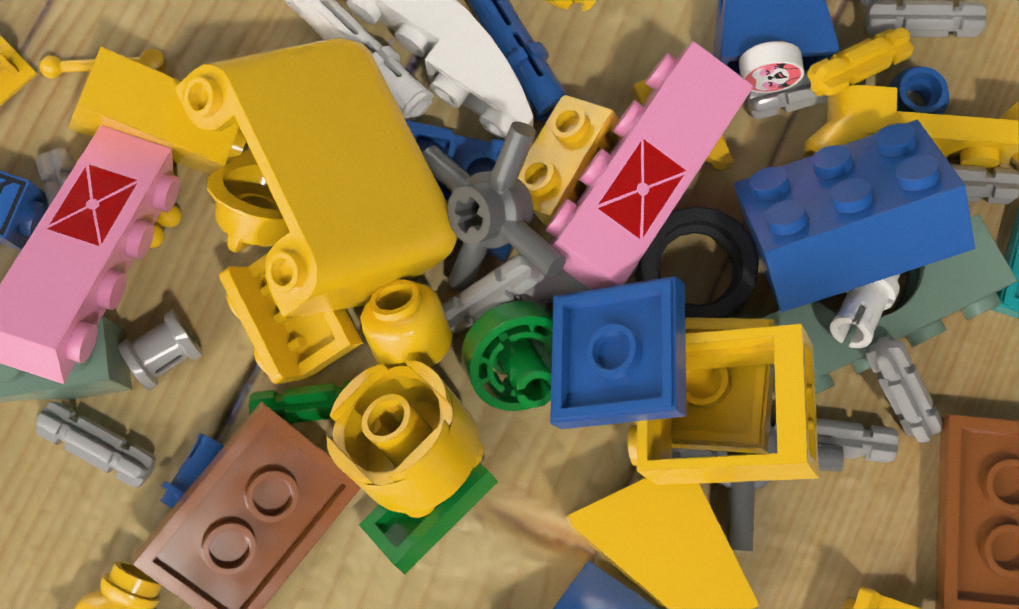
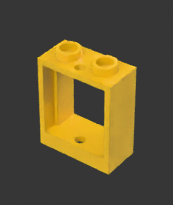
(795, 411)

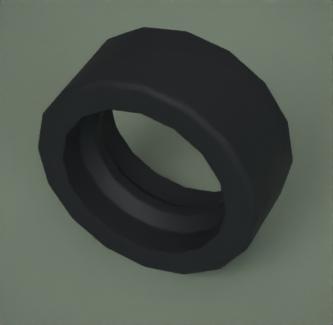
(723, 230)

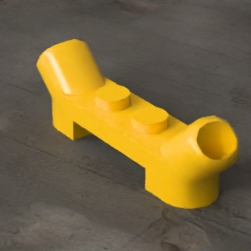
(867, 109)

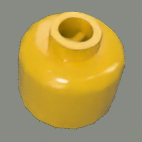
(406, 324)

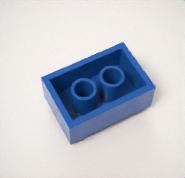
(855, 214)

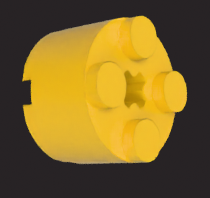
(404, 437)

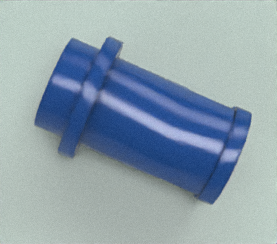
(195, 463)

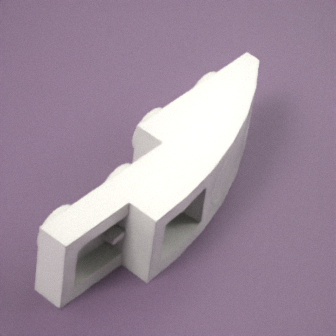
(460, 60)

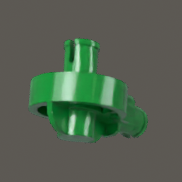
(516, 343)

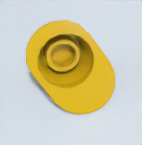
(245, 204)

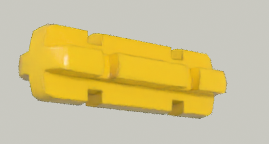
(860, 61)

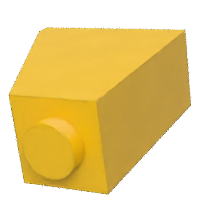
(145, 105)
(666, 545)

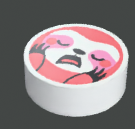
(772, 66)

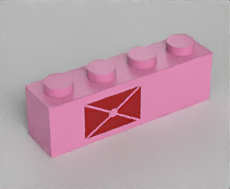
(648, 167)
(82, 253)

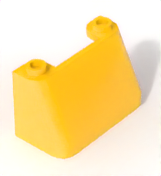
(336, 165)

